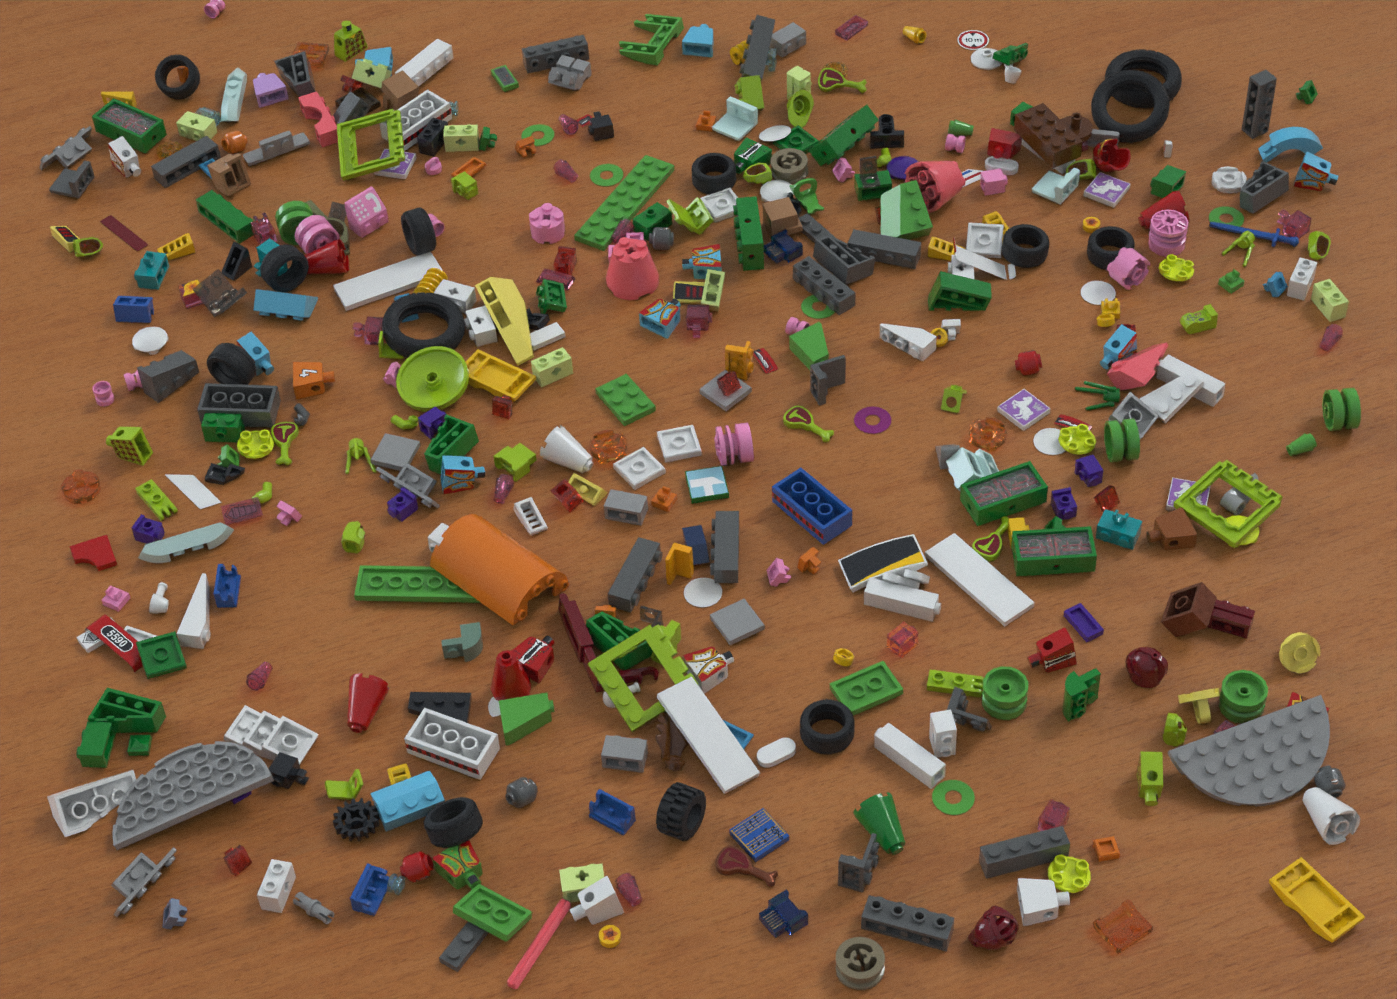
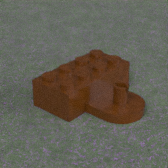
(1050, 137)

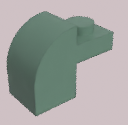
(468, 645)

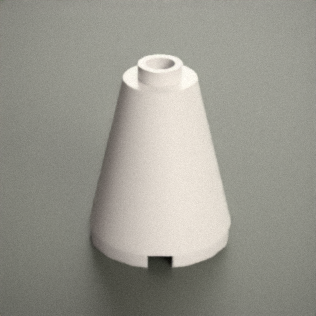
(566, 451)
(1330, 816)

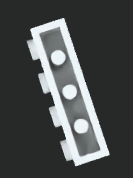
(428, 61)

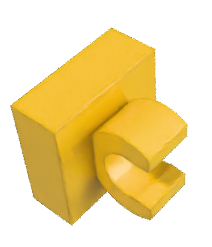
(1111, 307)

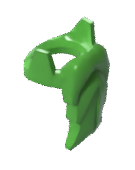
(808, 197)

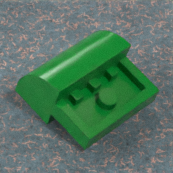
(1080, 692)

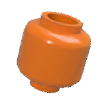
(234, 142)

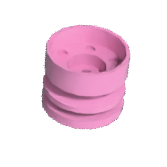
(1168, 232)
(734, 444)

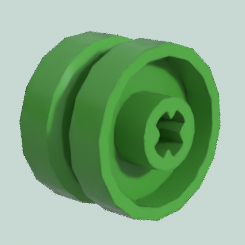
(289, 217)
(1341, 409)
(1122, 440)
(1005, 693)
(1243, 696)

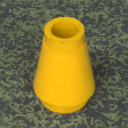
(916, 34)

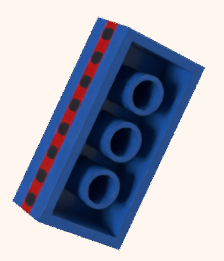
(812, 506)

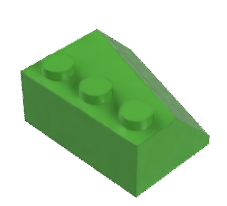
(904, 212)

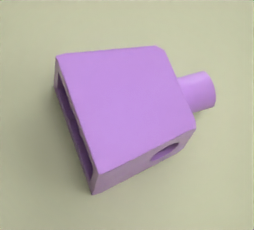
(269, 89)

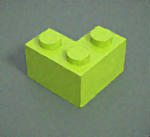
(750, 91)

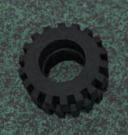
(681, 811)

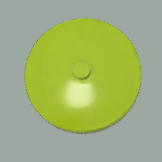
(432, 378)

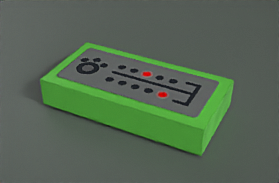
(504, 78)

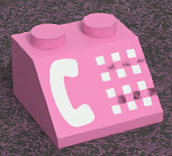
(366, 212)

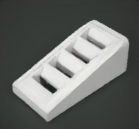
(526, 504)

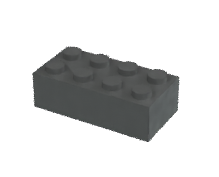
(254, 402)

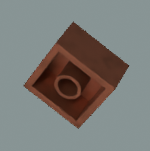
(1188, 609)

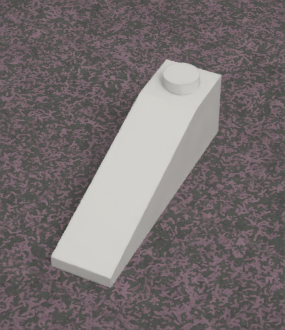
(196, 622)

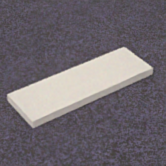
(384, 281)
(979, 579)
(708, 735)

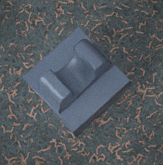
(172, 914)

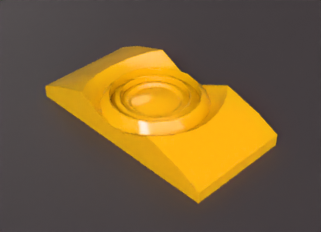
(497, 376)
(1315, 900)

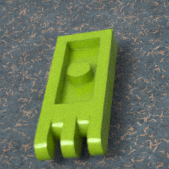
(156, 499)
(946, 681)

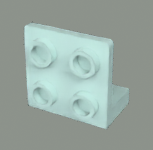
(738, 119)
(1056, 186)

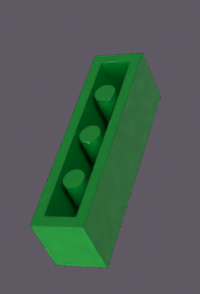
(225, 216)

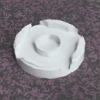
(1228, 180)

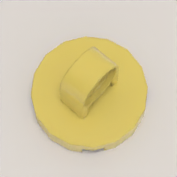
(1299, 652)
(1200, 703)

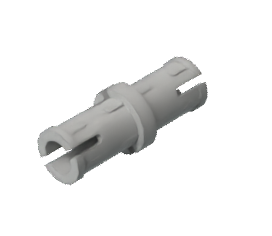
(313, 907)

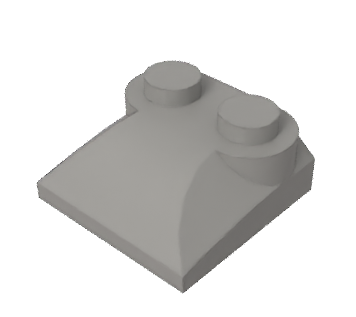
(1134, 408)

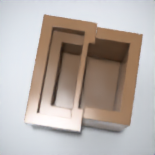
(398, 91)
(229, 174)
(780, 216)

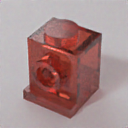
(565, 260)
(567, 495)

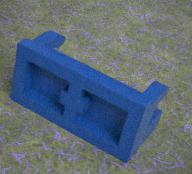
(133, 309)
(226, 587)
(612, 812)
(370, 890)

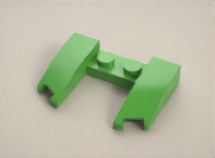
(652, 53)

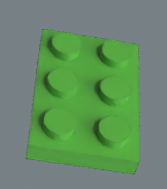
(625, 399)
(867, 688)
(492, 912)

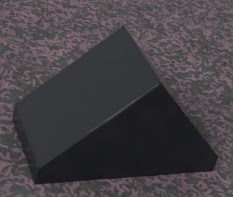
(237, 262)

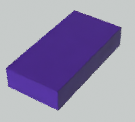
(1083, 622)

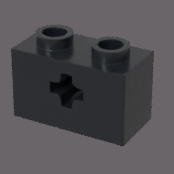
(431, 137)

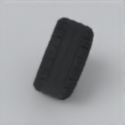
(170, 63)
(713, 163)
(418, 231)
(1107, 237)
(1021, 256)
(276, 259)
(231, 364)
(827, 710)
(453, 822)

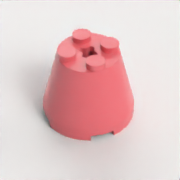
(937, 181)
(631, 270)

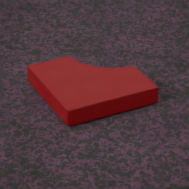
(95, 552)

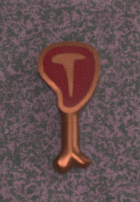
(734, 860)

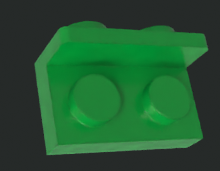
(1011, 54)
(551, 296)

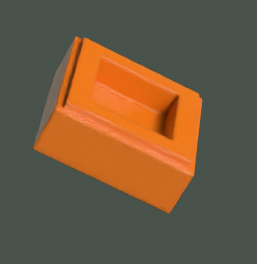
(1106, 849)

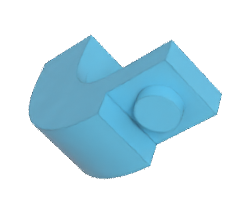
(1290, 138)

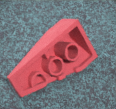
(1136, 369)

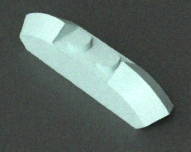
(233, 96)
(159, 550)

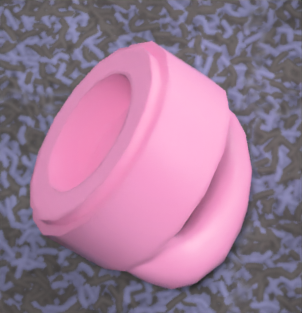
(433, 166)

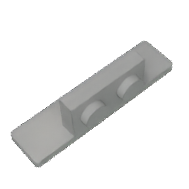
(275, 146)
(70, 152)
(414, 481)
(136, 876)

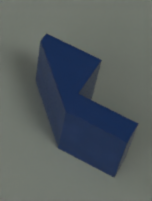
(695, 538)

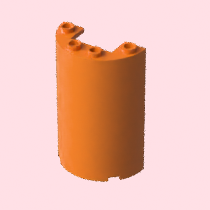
(494, 567)

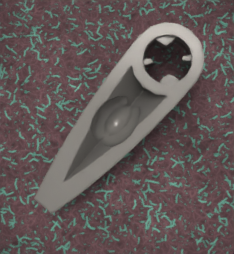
(1235, 500)

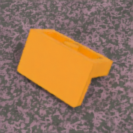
(679, 562)

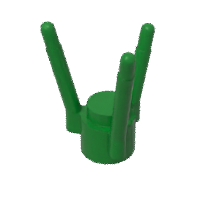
(1110, 394)

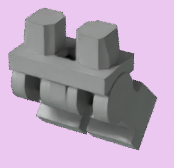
(569, 72)

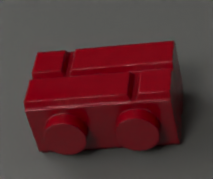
(1231, 618)

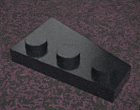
(448, 703)

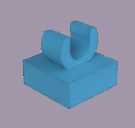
(1276, 284)

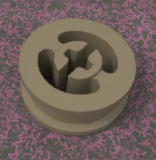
(788, 160)
(849, 968)

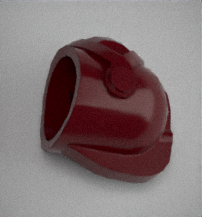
(1146, 666)
(994, 932)

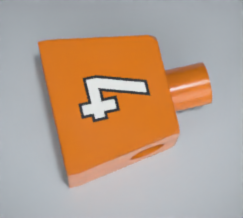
(310, 379)

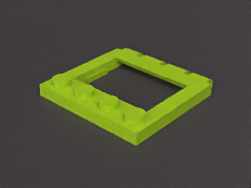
(348, 150)
(1241, 481)
(617, 688)

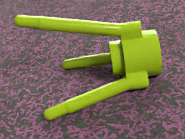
(1244, 241)
(357, 449)

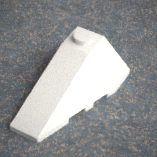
(84, 805)

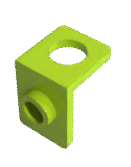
(384, 349)
(956, 392)
(344, 789)

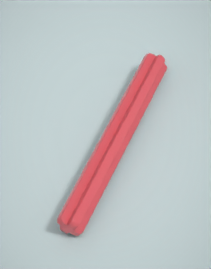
(538, 944)

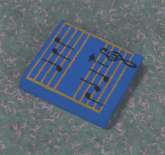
(759, 835)

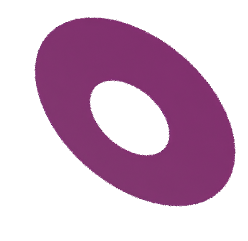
(885, 420)

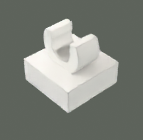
(952, 327)

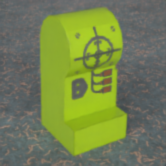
(1200, 320)

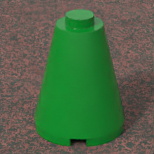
(880, 817)

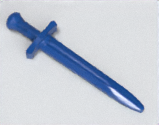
(1274, 237)

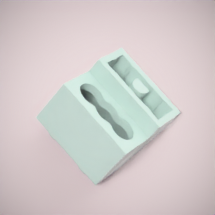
(969, 466)

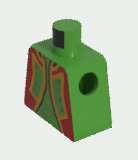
(459, 866)

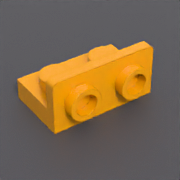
(739, 360)

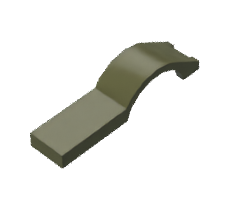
(337, 224)

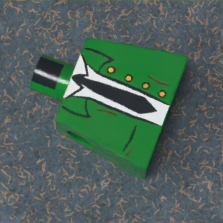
(751, 153)

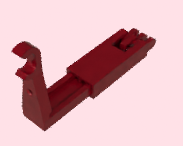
(583, 644)

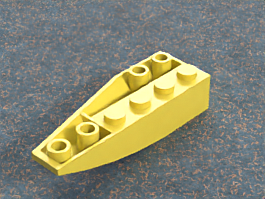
(509, 315)

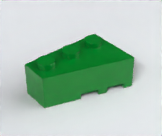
(959, 292)
(453, 439)
(609, 631)
(128, 712)

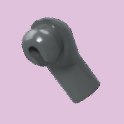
(302, 414)

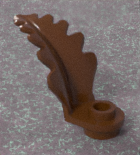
(670, 742)

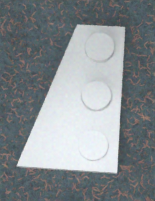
(1173, 396)

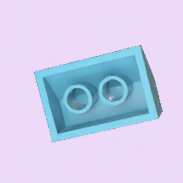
(284, 304)
(407, 800)

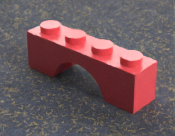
(314, 108)

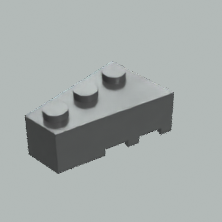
(297, 73)
(1263, 187)
(841, 260)
(167, 375)

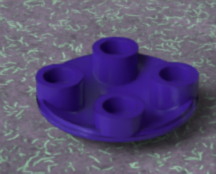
(898, 166)

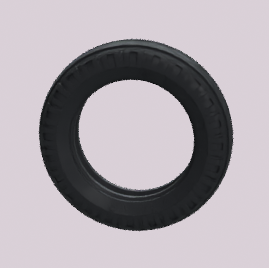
(1145, 60)
(1131, 79)
(417, 304)

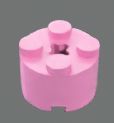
(547, 224)
(1128, 268)

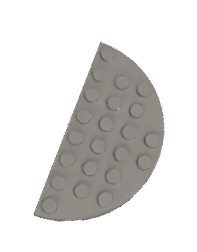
(1260, 758)
(186, 786)

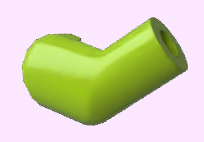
(884, 158)
(405, 424)
(265, 494)

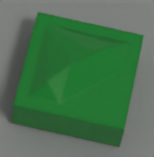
(139, 745)

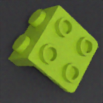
(694, 217)

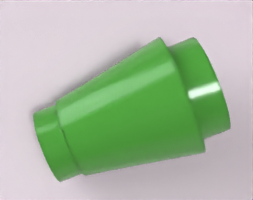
(960, 128)
(1301, 445)

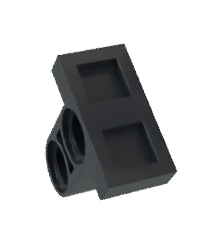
(886, 135)

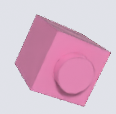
(993, 181)

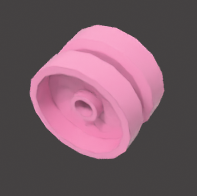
(314, 233)

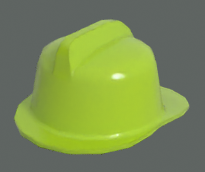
(800, 108)

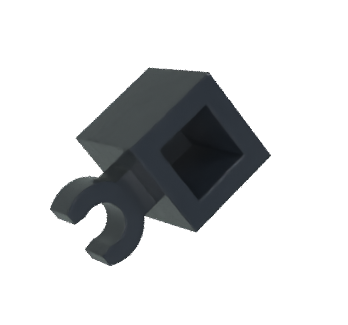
(601, 127)
(286, 770)

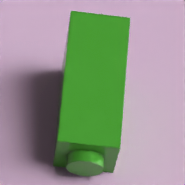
(809, 345)
(524, 715)

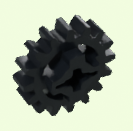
(356, 820)

